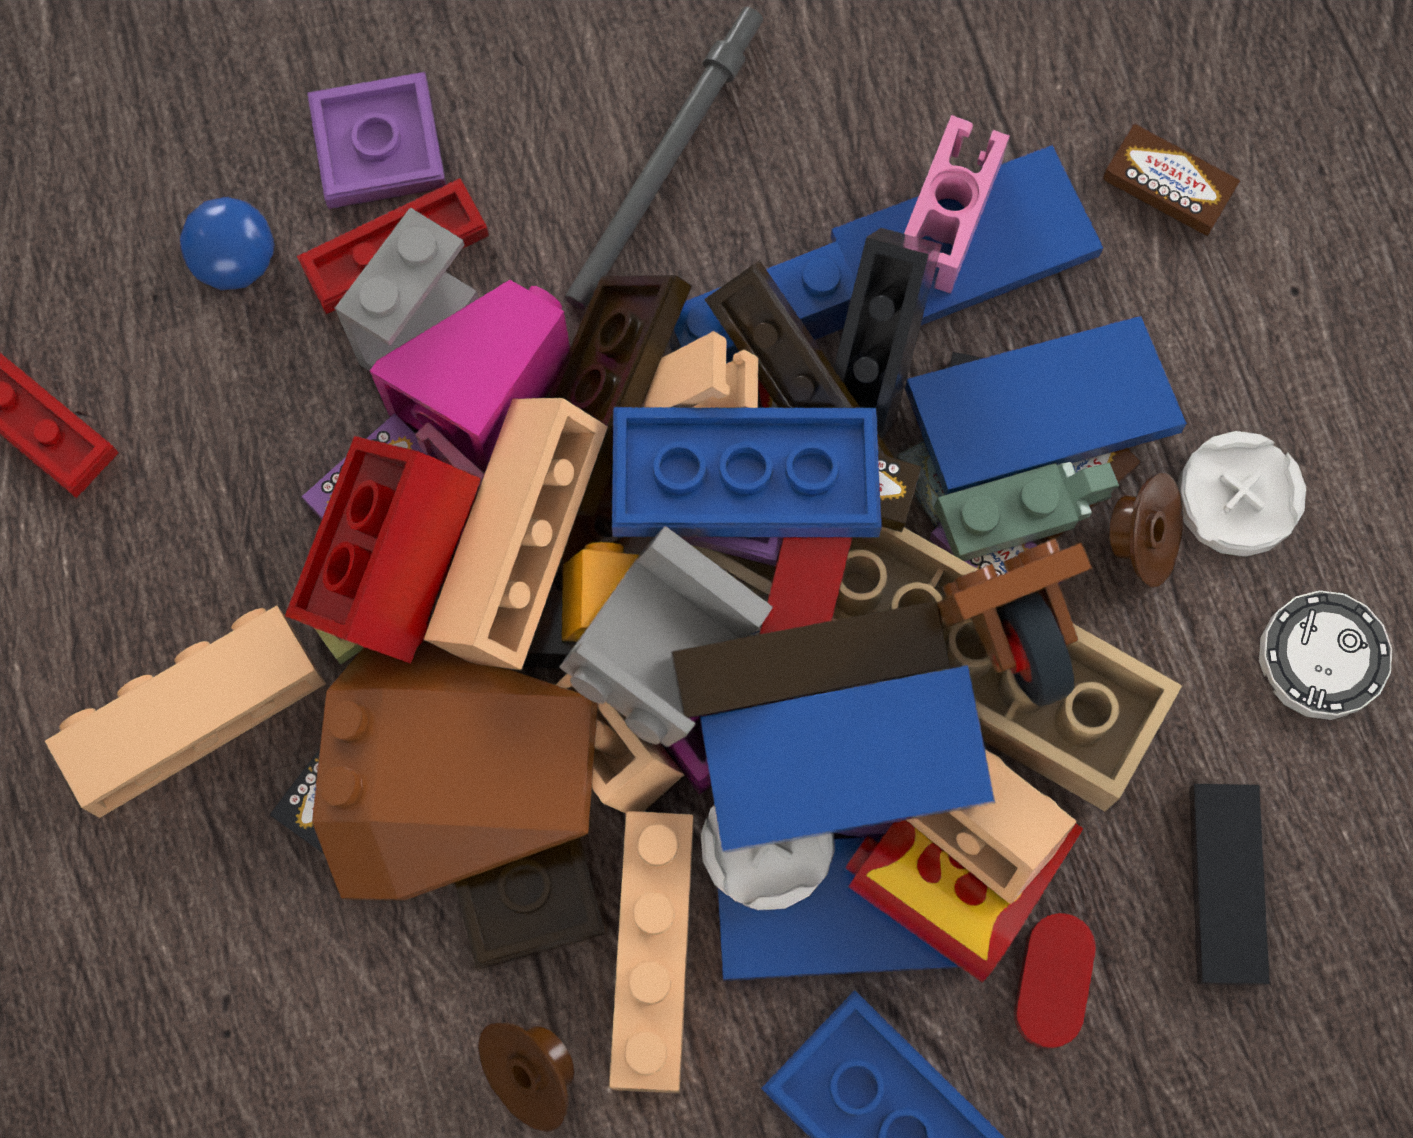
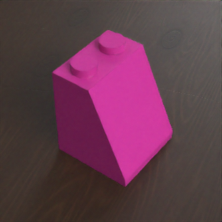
(474, 365)

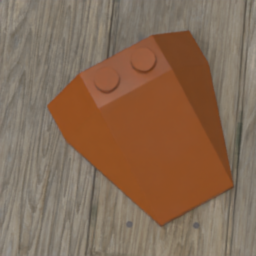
(446, 771)

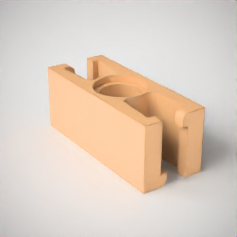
(702, 379)

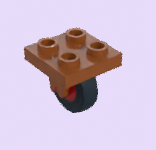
(1022, 617)

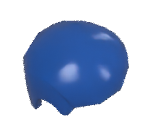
(226, 243)

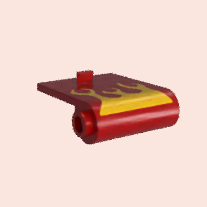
(942, 899)

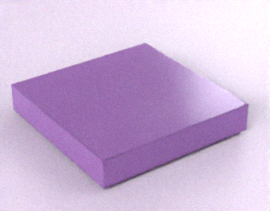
(376, 140)

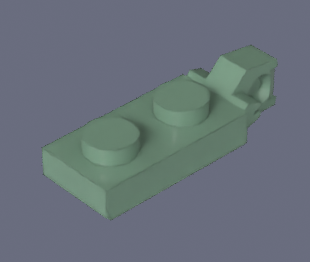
(1021, 507)

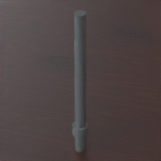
(720, 66)

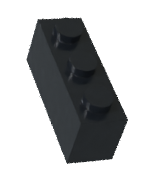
(885, 320)

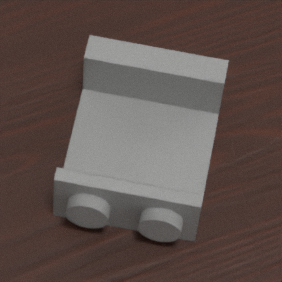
(403, 289)
(661, 605)

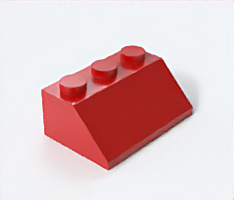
(383, 547)

